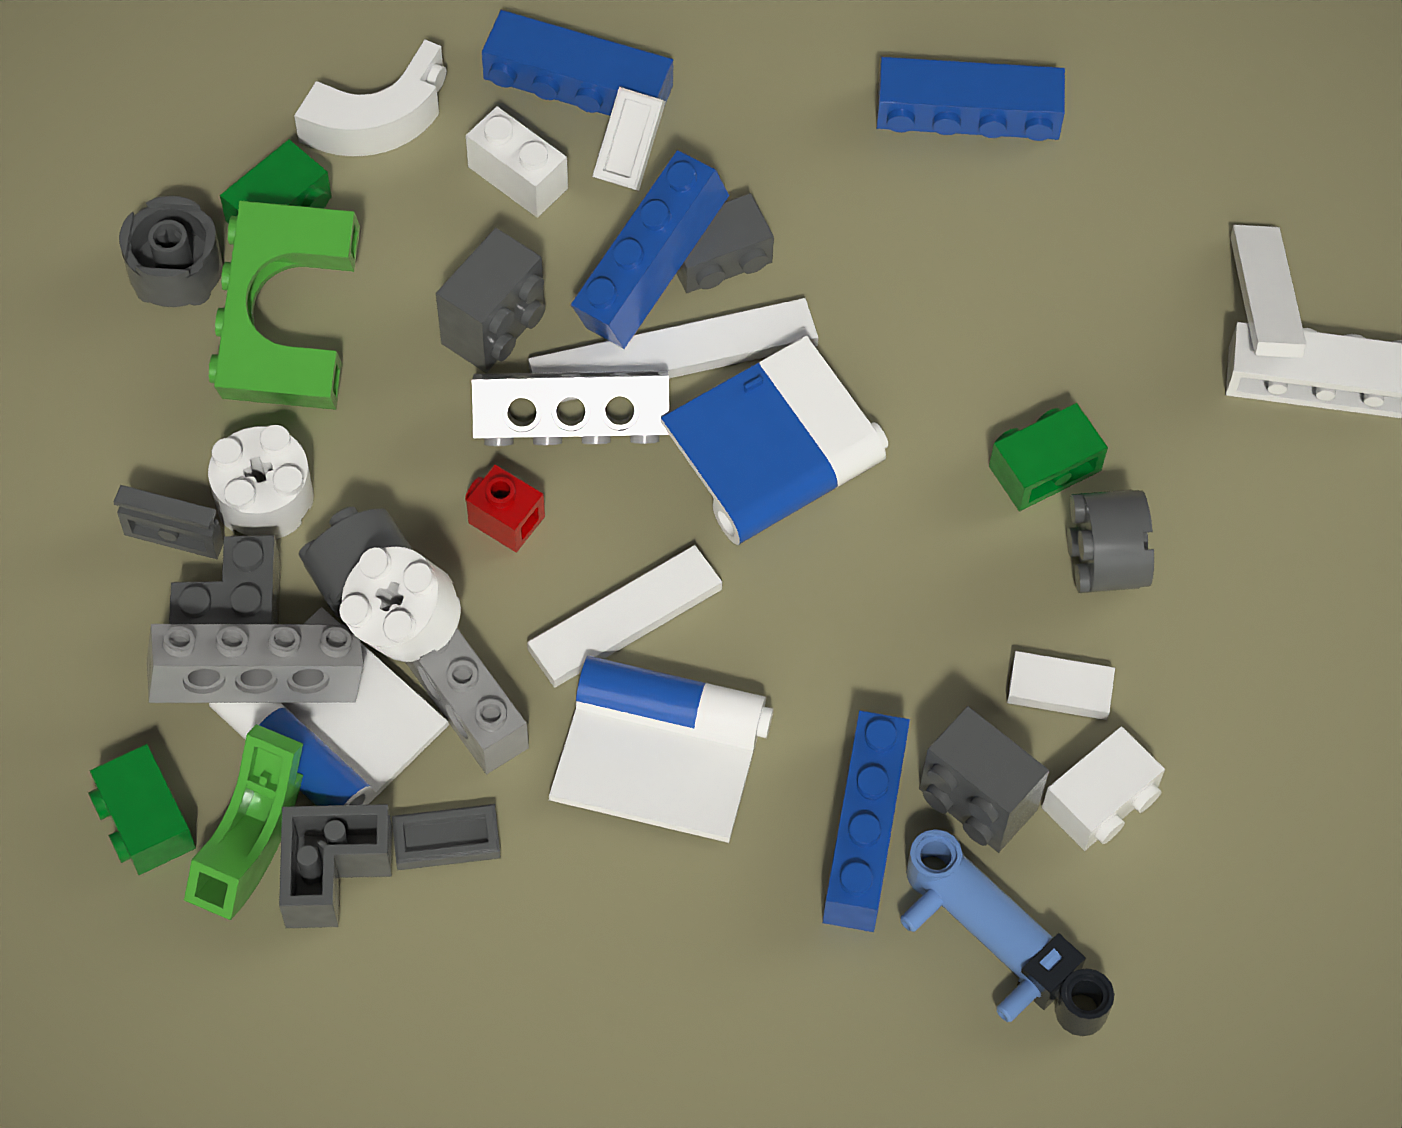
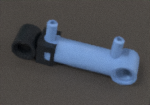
(1045, 964)

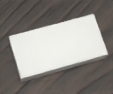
(629, 138)
(1061, 685)

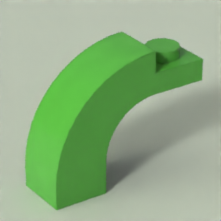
(250, 832)

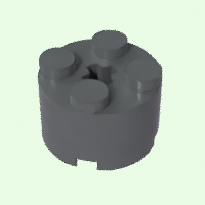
(171, 252)
(1111, 540)
(340, 547)

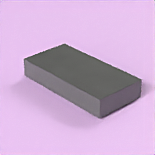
(445, 837)

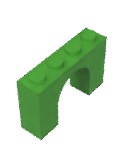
(265, 243)

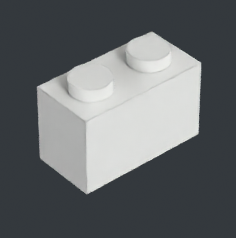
(517, 161)
(1104, 789)

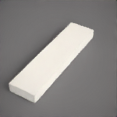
(1268, 291)
(625, 615)

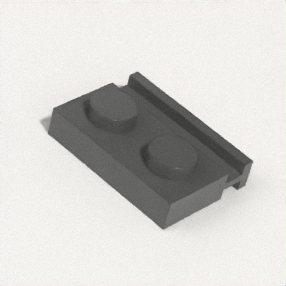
(169, 522)

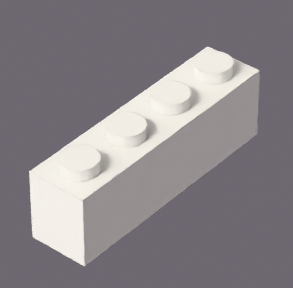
(1333, 374)

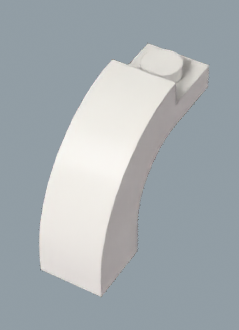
(375, 121)

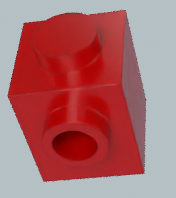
(504, 507)

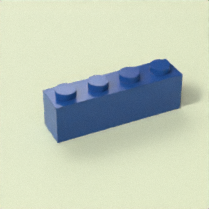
(570, 64)
(971, 98)
(650, 249)
(866, 821)

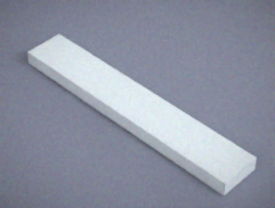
(692, 345)

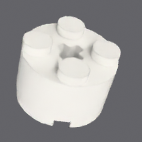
(260, 481)
(400, 603)

